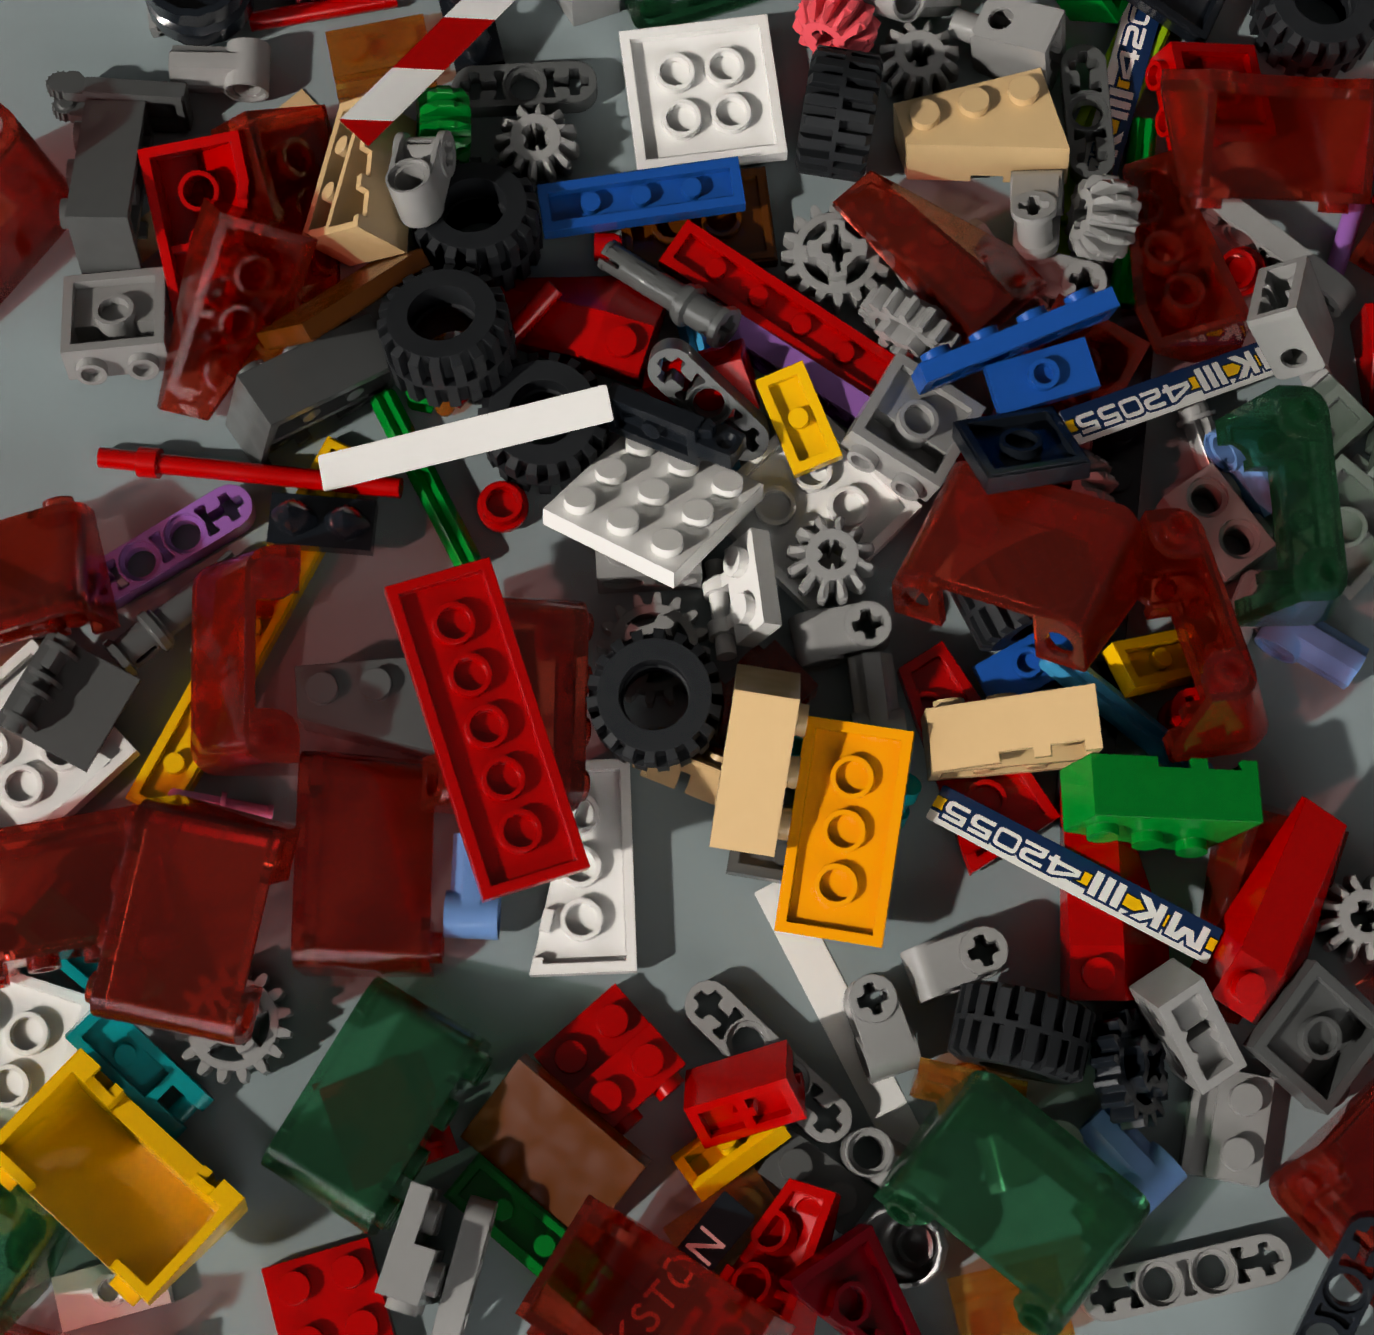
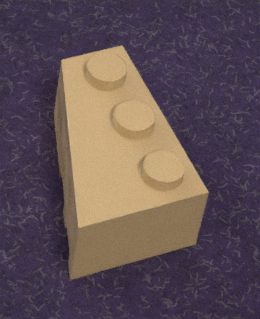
(981, 130)
(351, 201)
(1010, 733)
(758, 761)

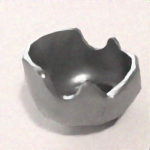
(912, 1251)

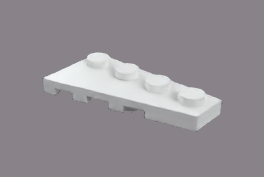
(591, 914)

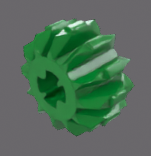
(448, 110)

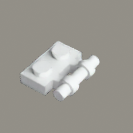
(749, 584)

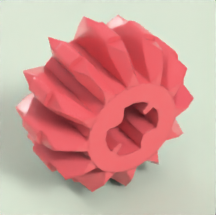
(836, 24)

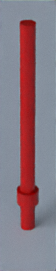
(152, 463)

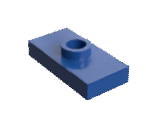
(1042, 377)
(1016, 668)

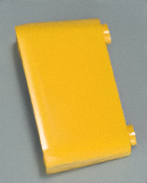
(116, 1180)

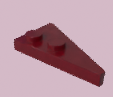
(853, 1287)

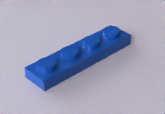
(641, 198)
(1033, 330)

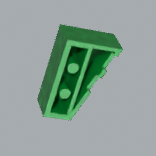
(1157, 805)

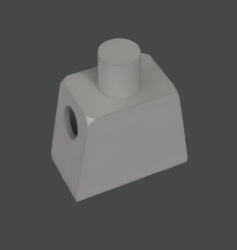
(1013, 38)
(1291, 319)

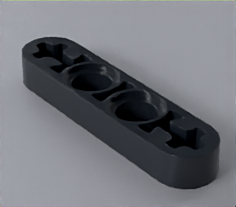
(1322, 1304)

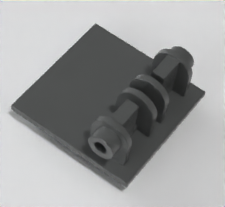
(67, 700)

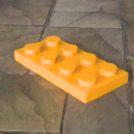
(844, 831)

